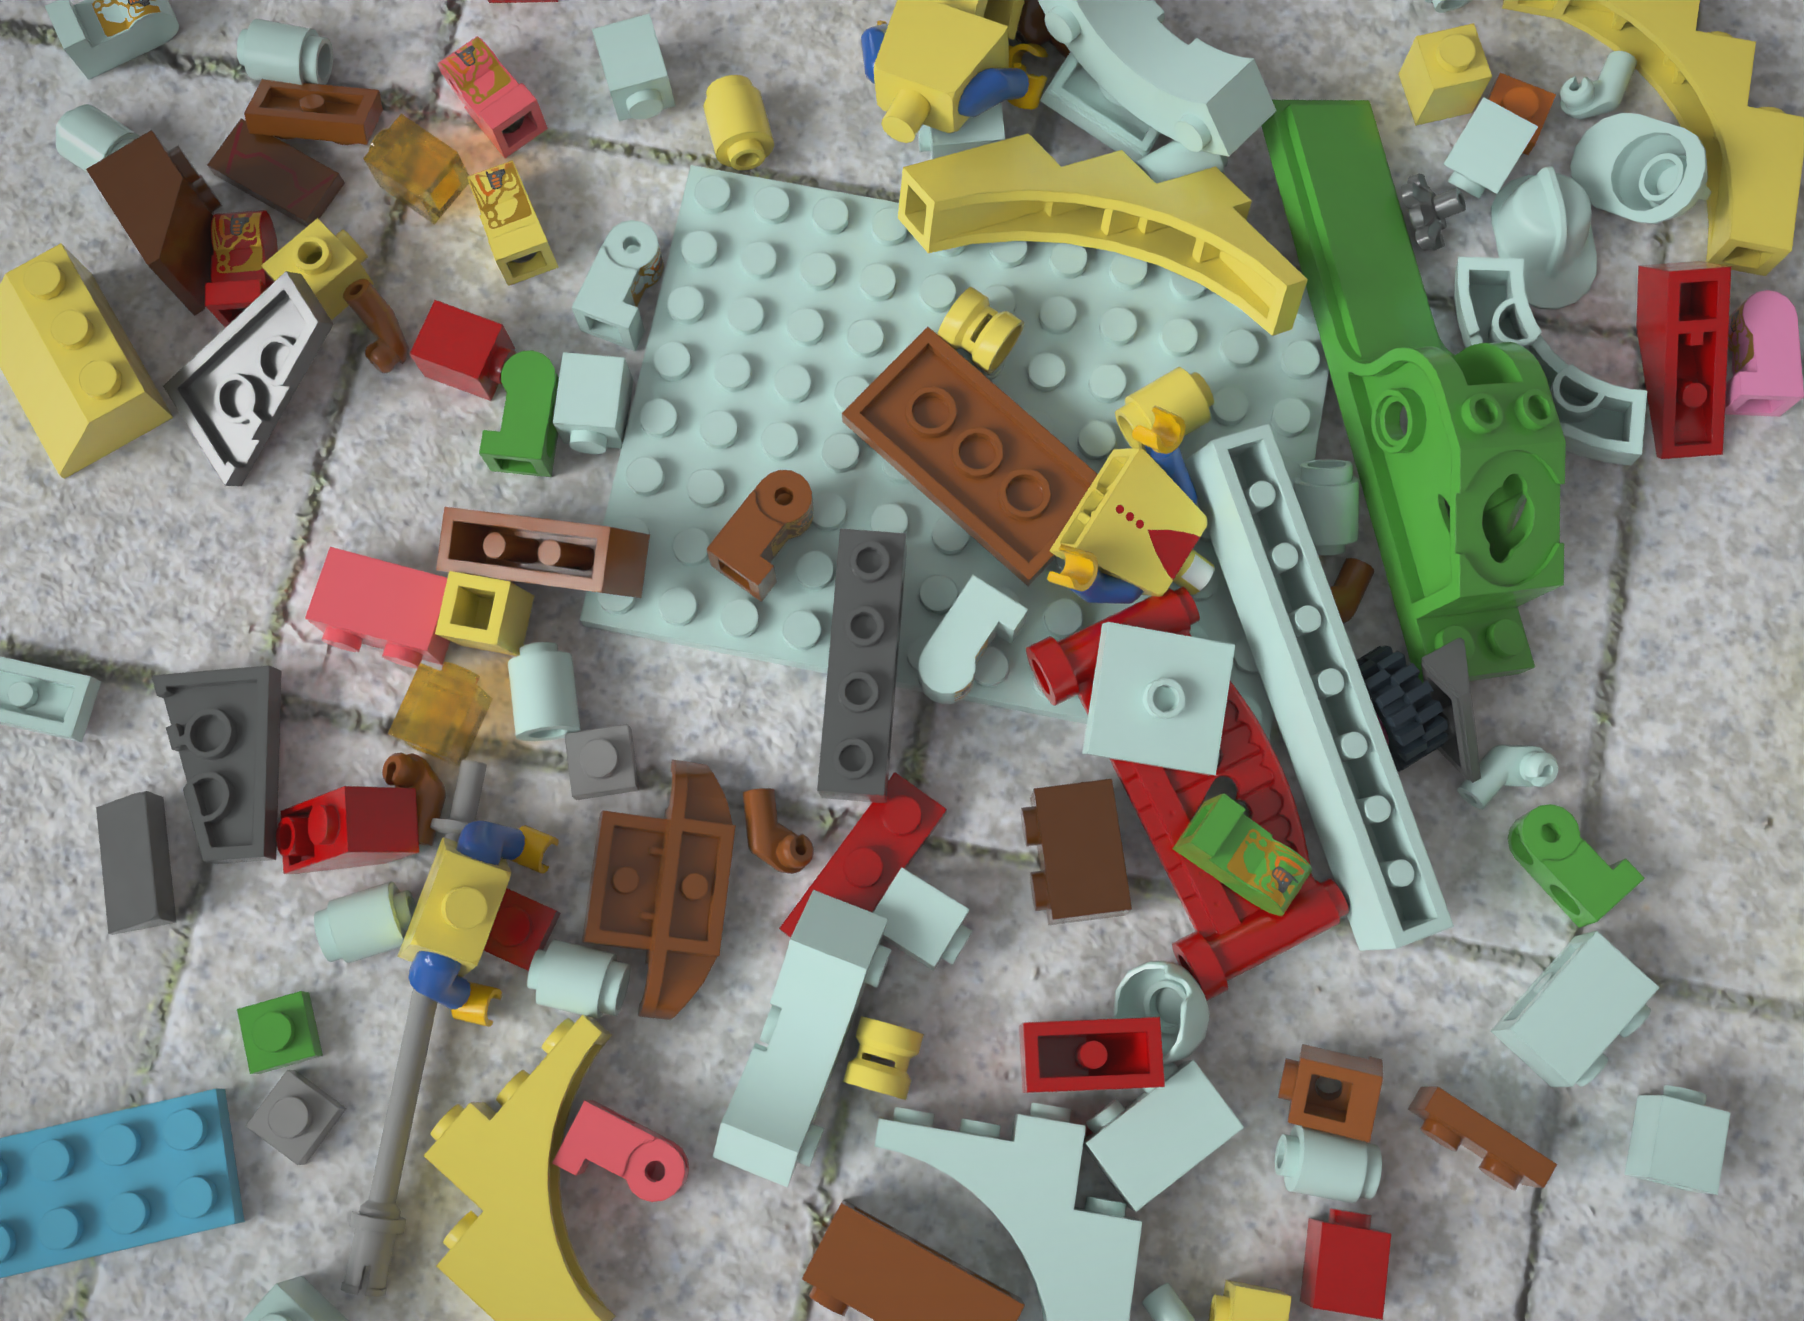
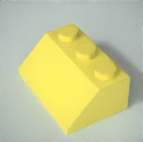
(72, 362)

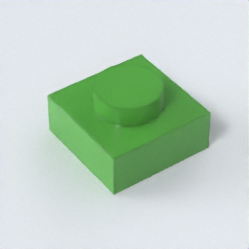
(279, 1032)

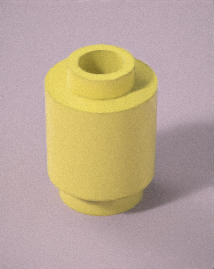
(737, 122)
(1175, 392)

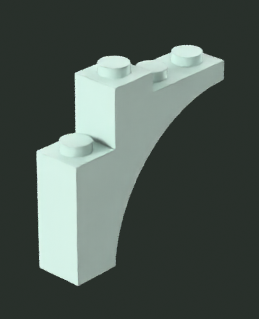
(1076, 1255)

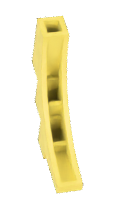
(1108, 204)

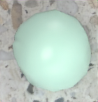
(1168, 993)

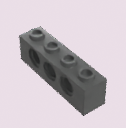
(862, 666)

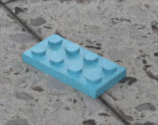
(117, 1182)

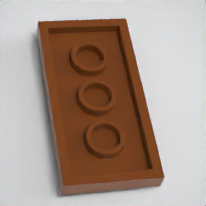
(972, 453)

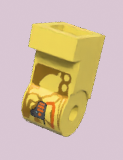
(511, 223)

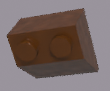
(163, 212)

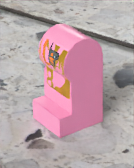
(1765, 357)

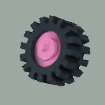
(1403, 706)

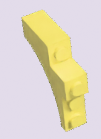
(518, 1249)

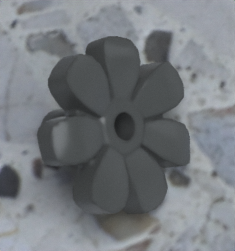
(1429, 210)

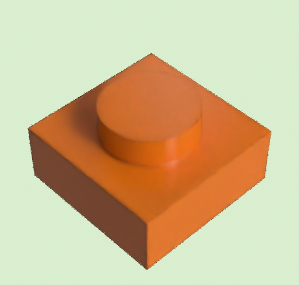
(1523, 100)

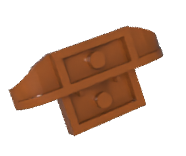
(665, 887)

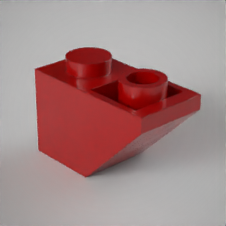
(348, 829)

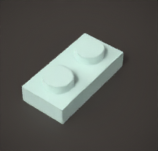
(46, 699)

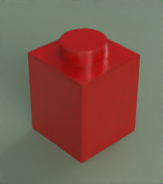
(462, 350)
(1346, 1265)

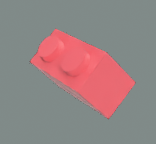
(379, 606)

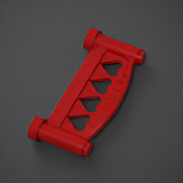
(1229, 929)

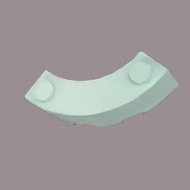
(1180, 89)
(1595, 416)
(811, 1013)

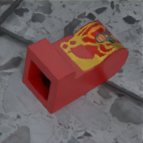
(240, 247)

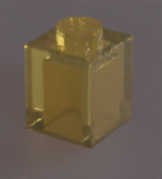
(416, 168)
(441, 712)

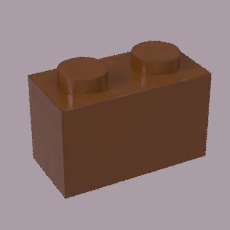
(1077, 852)

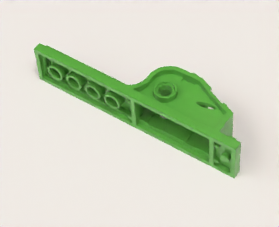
(1476, 419)

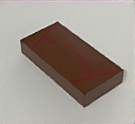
(276, 174)

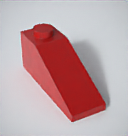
(1685, 354)

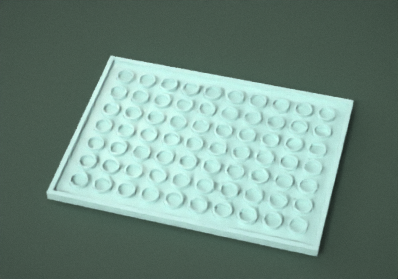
(793, 306)

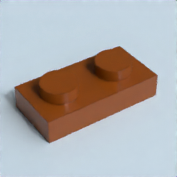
(314, 112)
(1503, 1155)

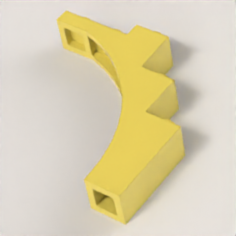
(1706, 84)

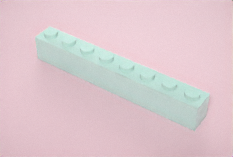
(1317, 691)

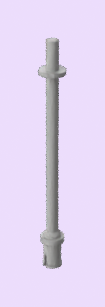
(379, 1216)

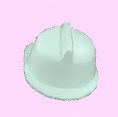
(1641, 168)
(1548, 226)

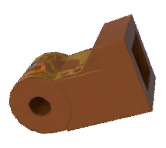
(759, 529)

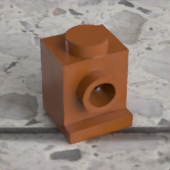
(1343, 1112)

